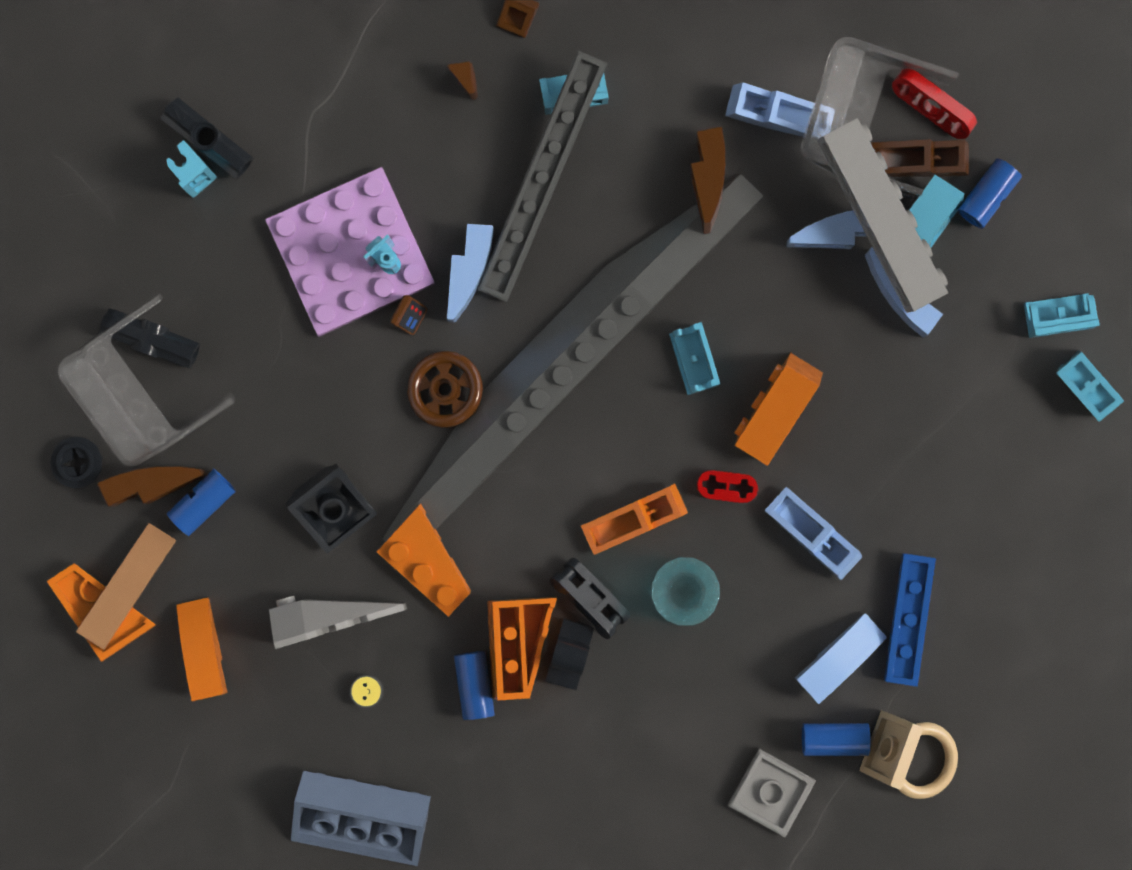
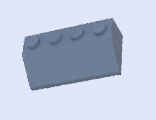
(360, 818)

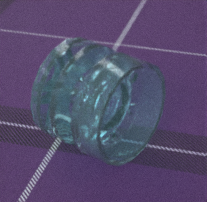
(674, 576)

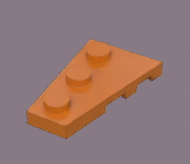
(423, 560)
(78, 595)

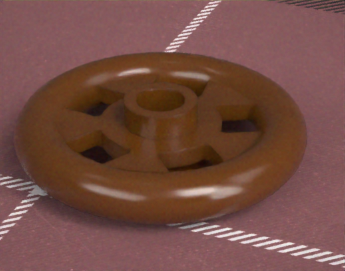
(419, 382)

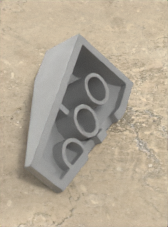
(305, 619)

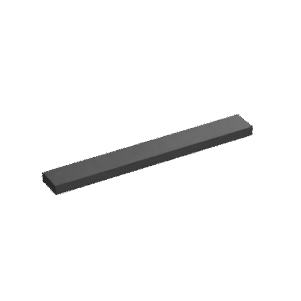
(542, 176)

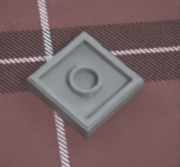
(771, 792)

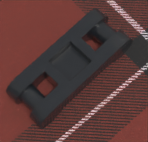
(590, 597)

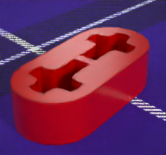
(726, 494)

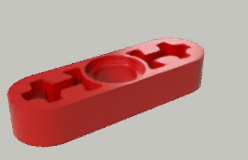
(960, 119)

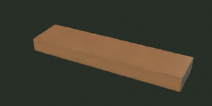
(126, 586)

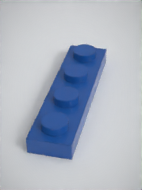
(909, 619)

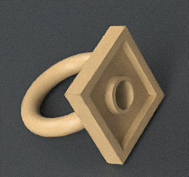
(893, 750)

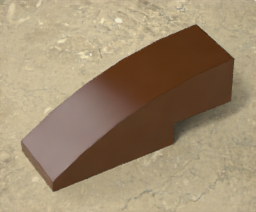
(925, 157)
(709, 175)
(148, 483)

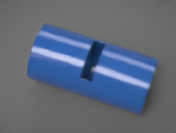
(989, 193)
(202, 503)
(474, 685)
(835, 739)

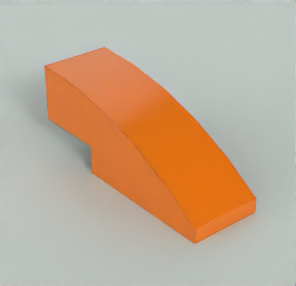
(634, 519)
(200, 649)

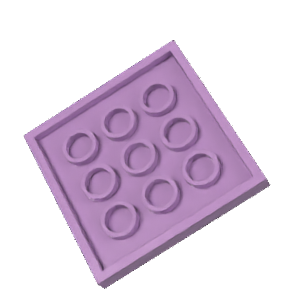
(326, 247)

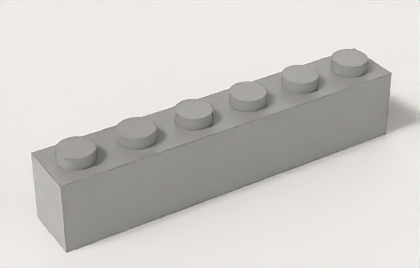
(883, 215)

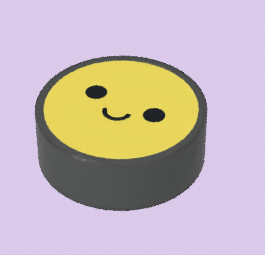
(366, 691)

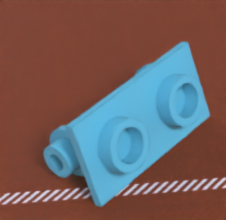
(381, 252)

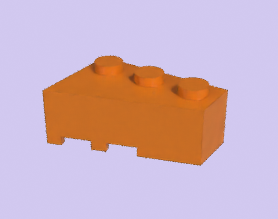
(778, 408)
(516, 644)

